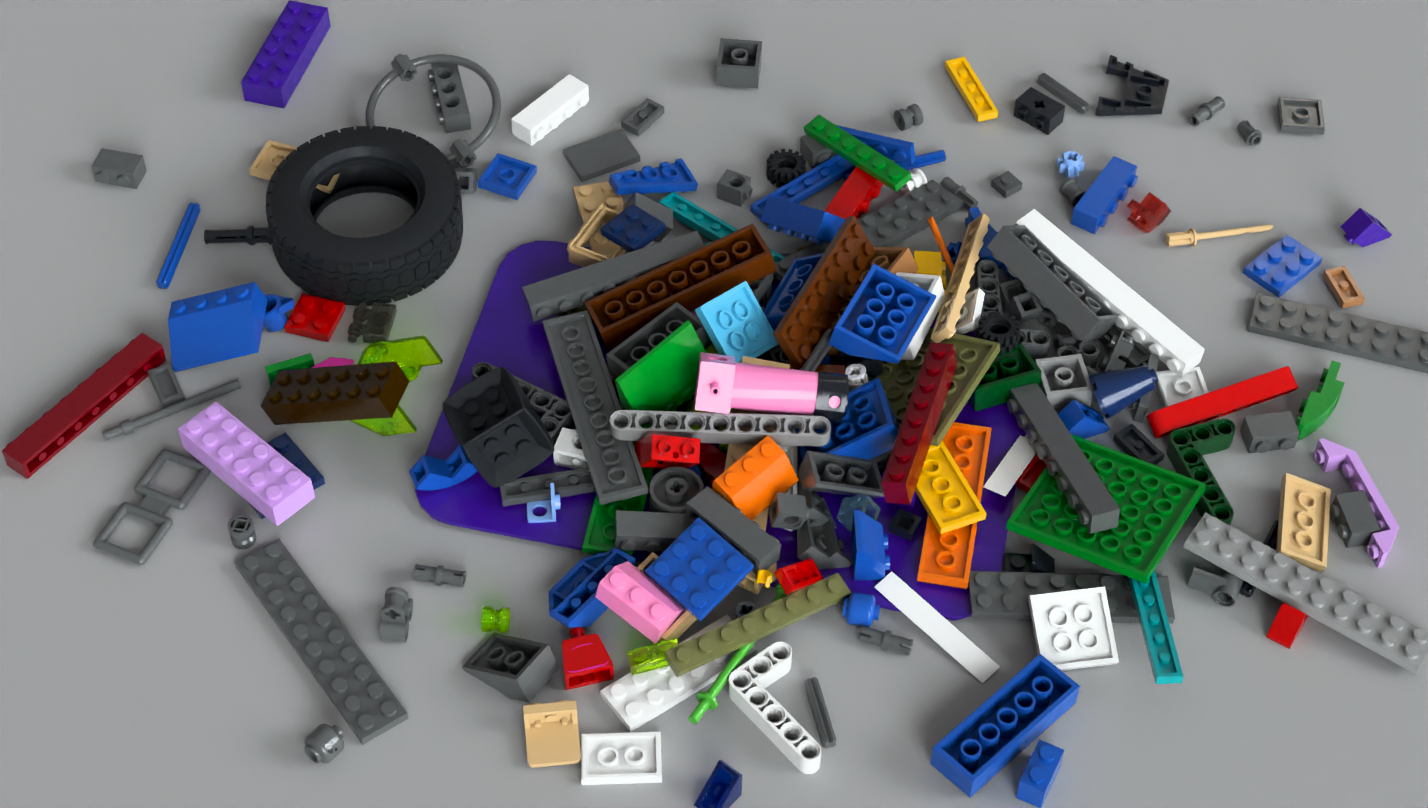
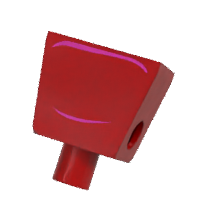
(585, 660)

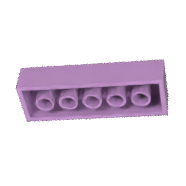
(246, 463)

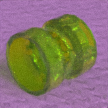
(495, 619)

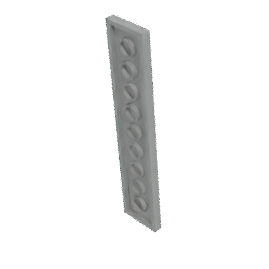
(1309, 592)

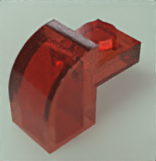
(1148, 213)

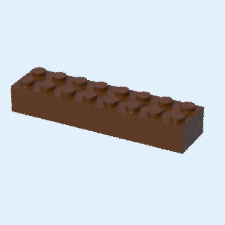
(687, 280)

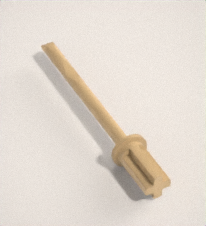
(1191, 237)

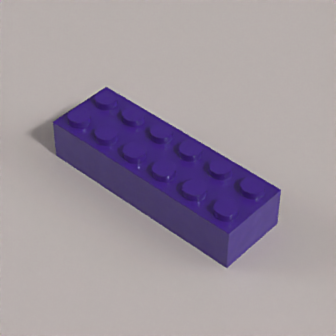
(286, 54)

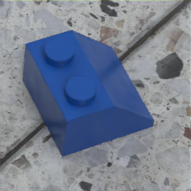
(868, 548)

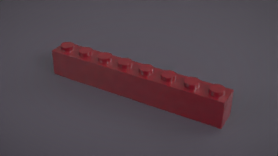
(83, 406)
(919, 424)

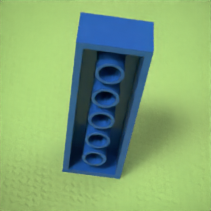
(1004, 725)

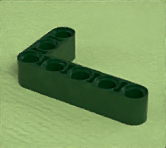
(1186, 454)

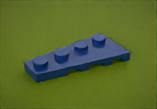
(661, 179)

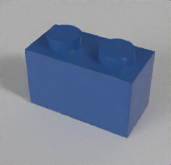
(1040, 773)

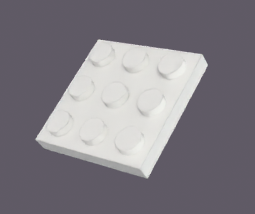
(1074, 628)

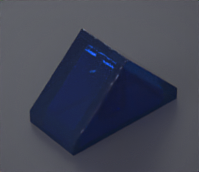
(721, 788)

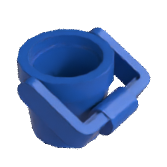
(275, 312)

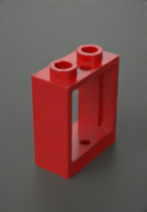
(670, 450)

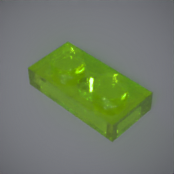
(650, 657)

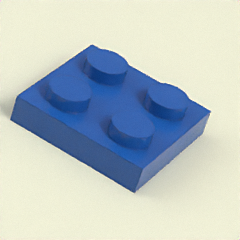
(507, 176)

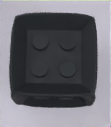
(498, 427)

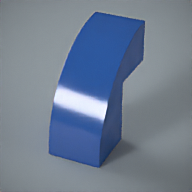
(437, 474)

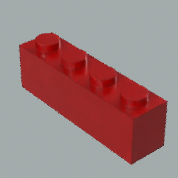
(855, 195)

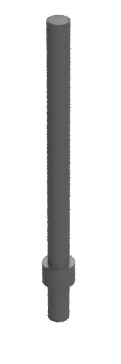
(127, 427)

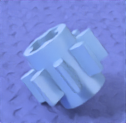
(1070, 164)

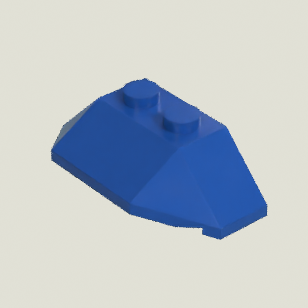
(573, 597)

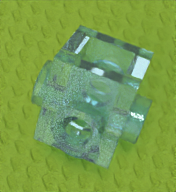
(857, 502)

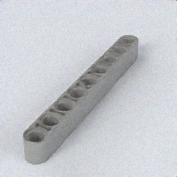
(732, 423)

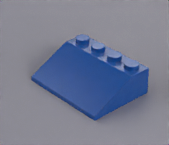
(882, 317)
(216, 326)
(866, 427)

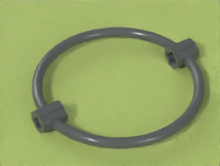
(406, 70)

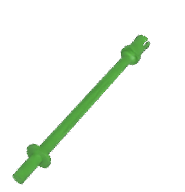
(707, 699)

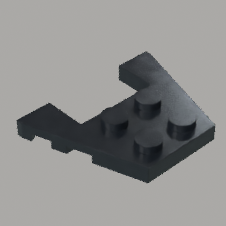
(1142, 93)

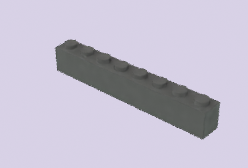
(583, 284)
(1063, 458)

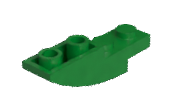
(1320, 403)

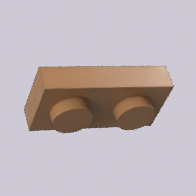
(1343, 287)

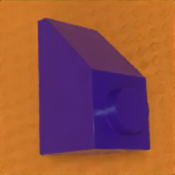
(1364, 229)

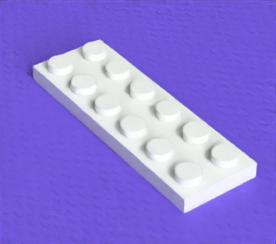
(648, 694)

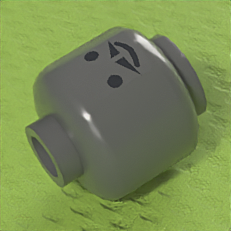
(324, 743)

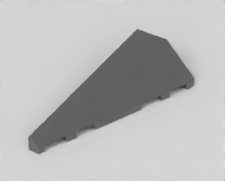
(818, 536)

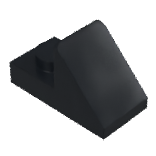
(1036, 562)

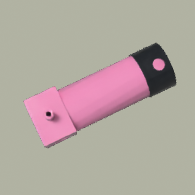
(768, 389)

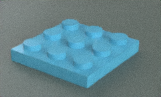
(737, 324)

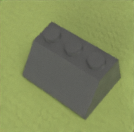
(840, 475)

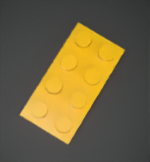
(947, 492)

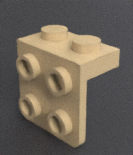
(552, 733)

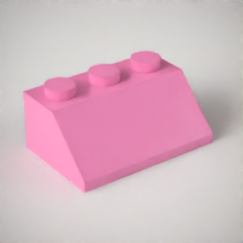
(639, 601)

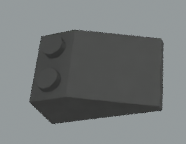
(513, 666)

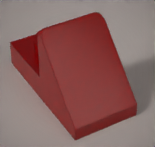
(1287, 625)

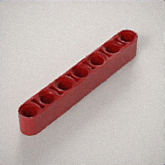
(1222, 402)

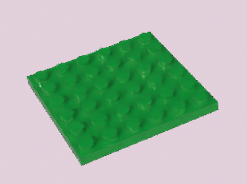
(1151, 513)

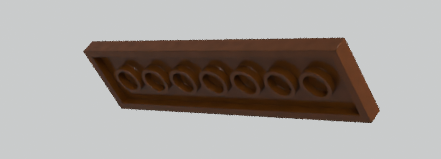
(824, 292)

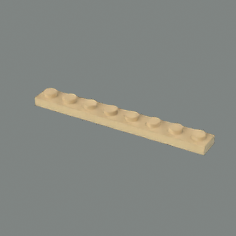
(960, 279)

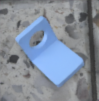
(550, 505)

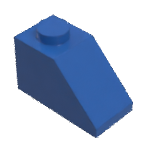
(1083, 420)

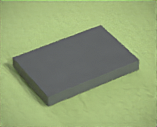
(601, 155)

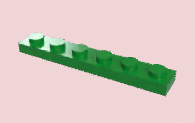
(857, 153)

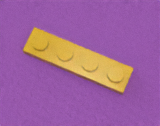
(971, 89)

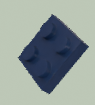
(633, 228)

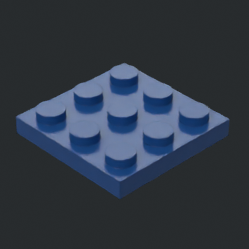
(699, 569)

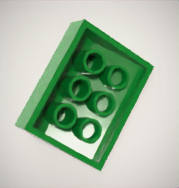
(663, 375)

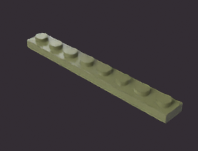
(756, 624)

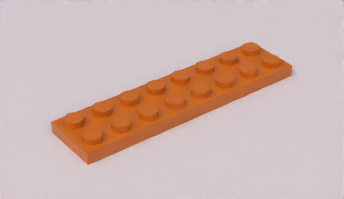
(948, 556)

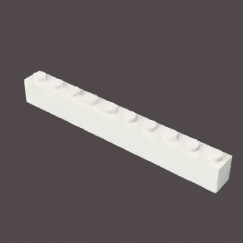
(1134, 313)

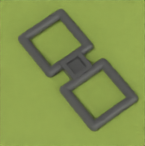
(152, 507)

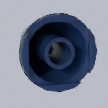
(1122, 387)

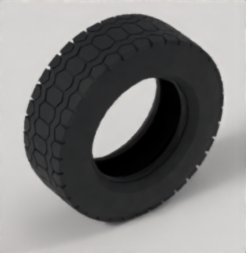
(367, 266)

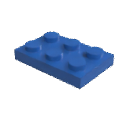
(1282, 265)

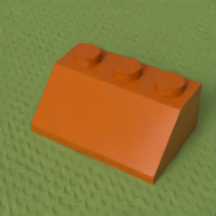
(756, 478)

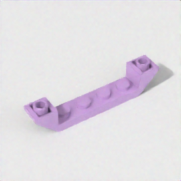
(1335, 457)

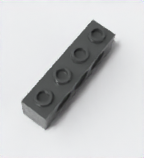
(450, 97)

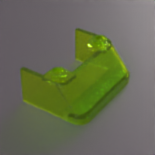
(411, 356)

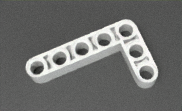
(770, 708)

